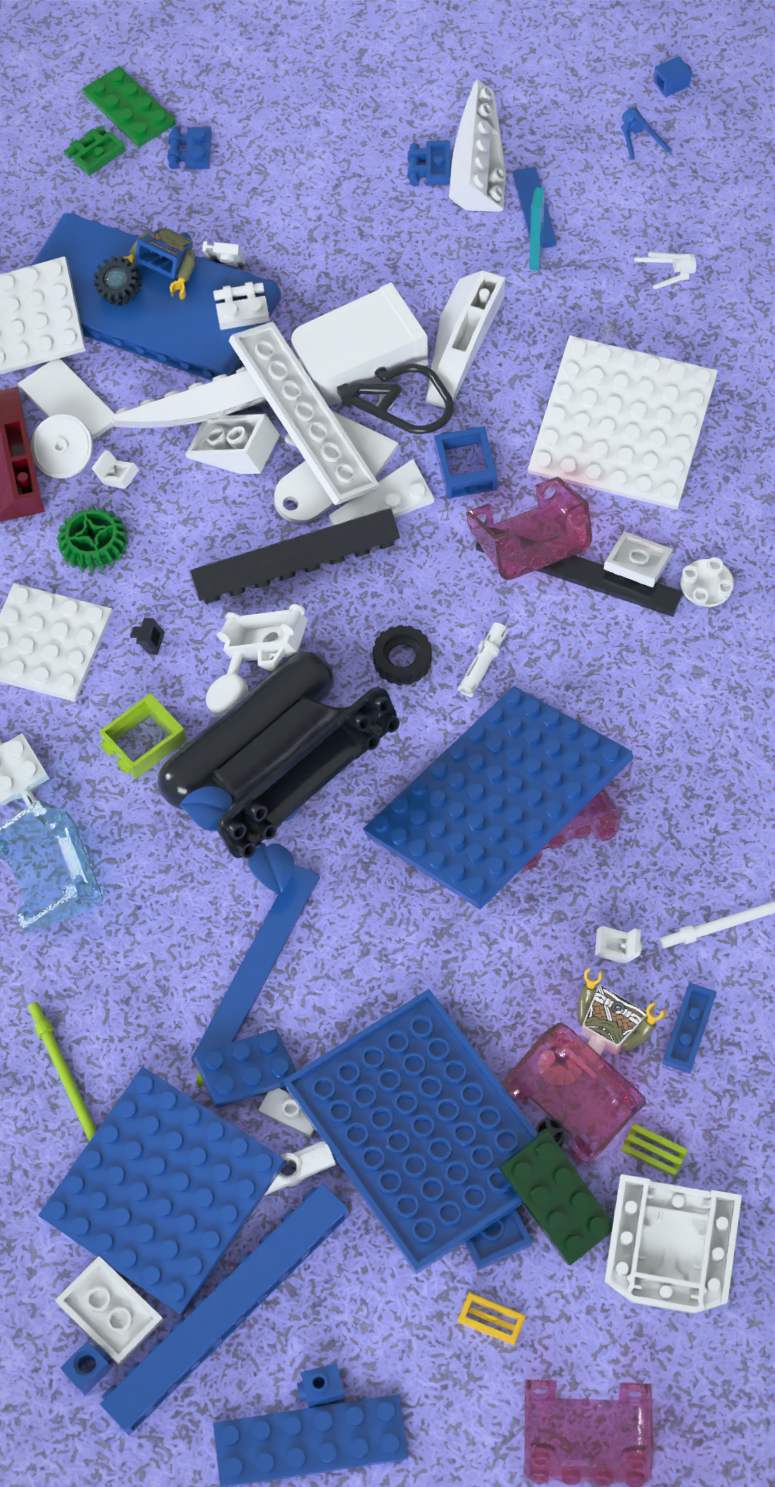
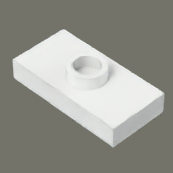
(283, 1109)

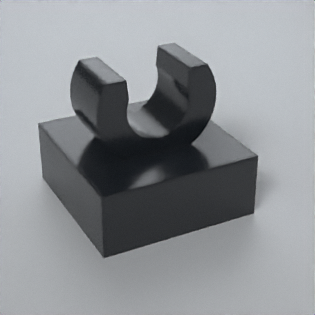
(148, 635)

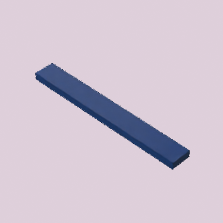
(259, 961)

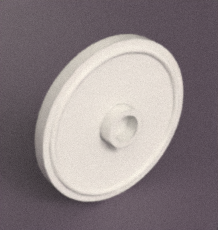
(62, 446)

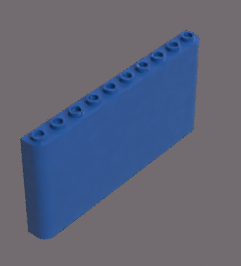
(155, 323)

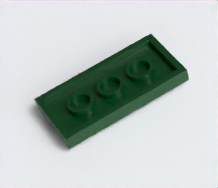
(556, 1197)

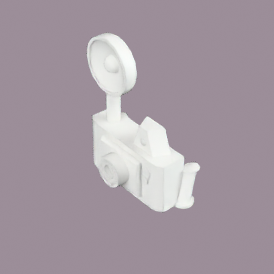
(251, 638)

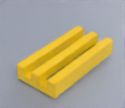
(511, 1339)

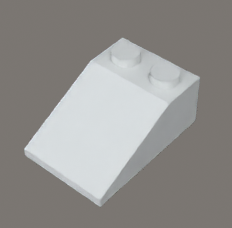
(235, 443)

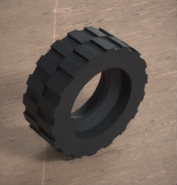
(402, 636)

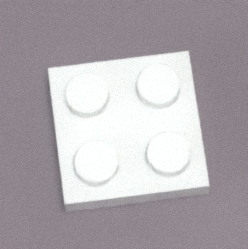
(638, 559)

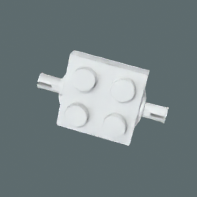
(19, 771)

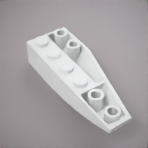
(464, 329)

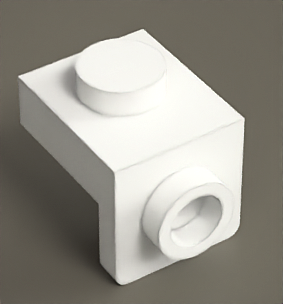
(114, 472)
(618, 945)

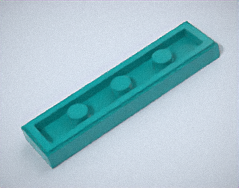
(536, 228)

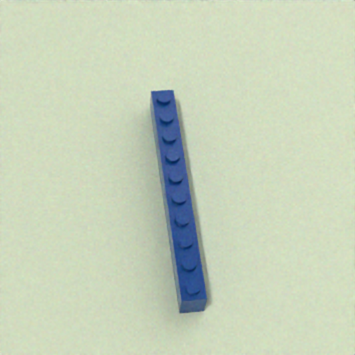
(224, 1310)

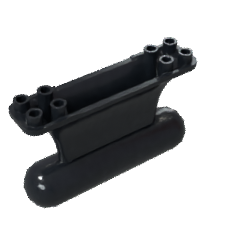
(276, 749)

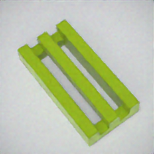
(672, 1171)

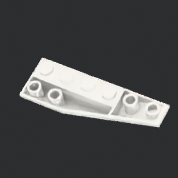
(478, 157)
(195, 405)

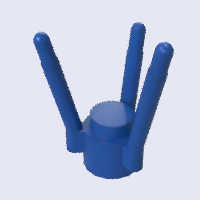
(636, 123)

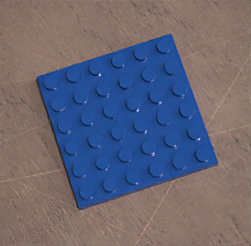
(162, 1190)

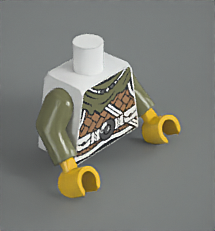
(612, 1020)

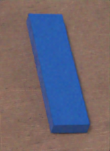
(526, 182)

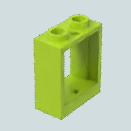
(137, 713)

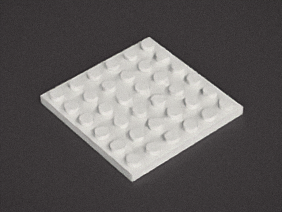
(623, 422)

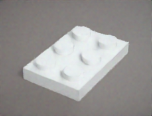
(109, 1310)

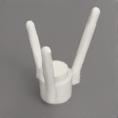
(682, 264)

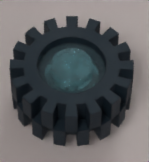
(117, 281)

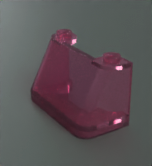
(576, 1089)

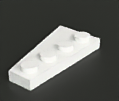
(401, 491)

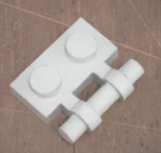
(241, 312)

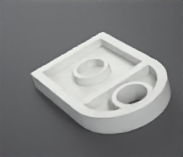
(306, 491)

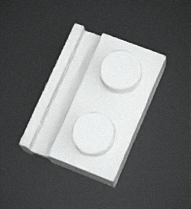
(226, 253)

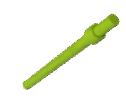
(45, 1031)

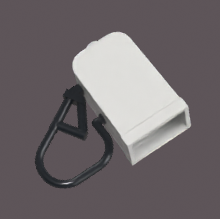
(362, 348)

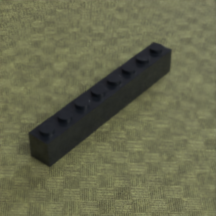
(293, 555)

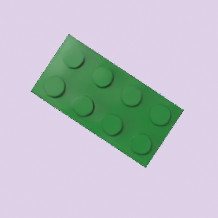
(129, 106)

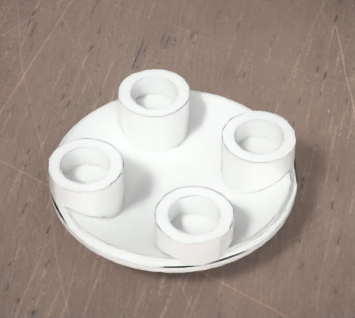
(707, 582)

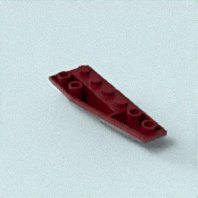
(18, 476)

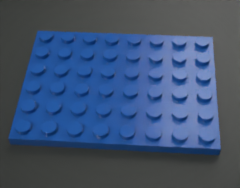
(497, 796)
(416, 1127)

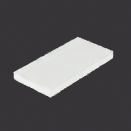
(60, 391)
(372, 446)

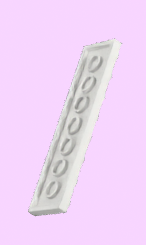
(304, 413)

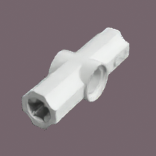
(308, 1162)

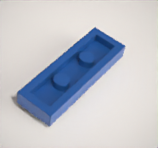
(689, 1027)

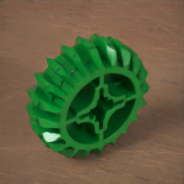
(78, 546)

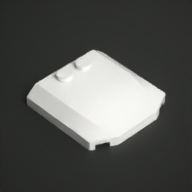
(672, 1245)

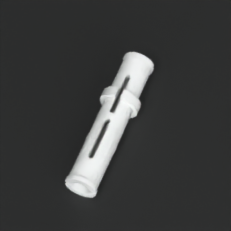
(487, 651)

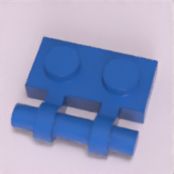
(197, 147)
(437, 163)

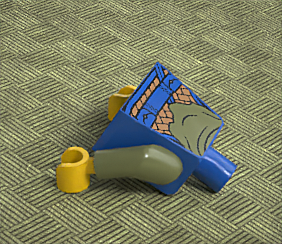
(167, 254)

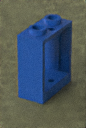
(470, 482)

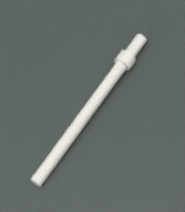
(689, 934)

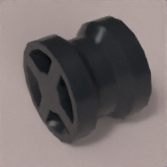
(554, 1127)

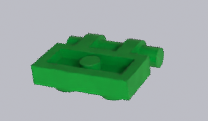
(96, 155)

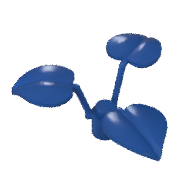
(269, 864)

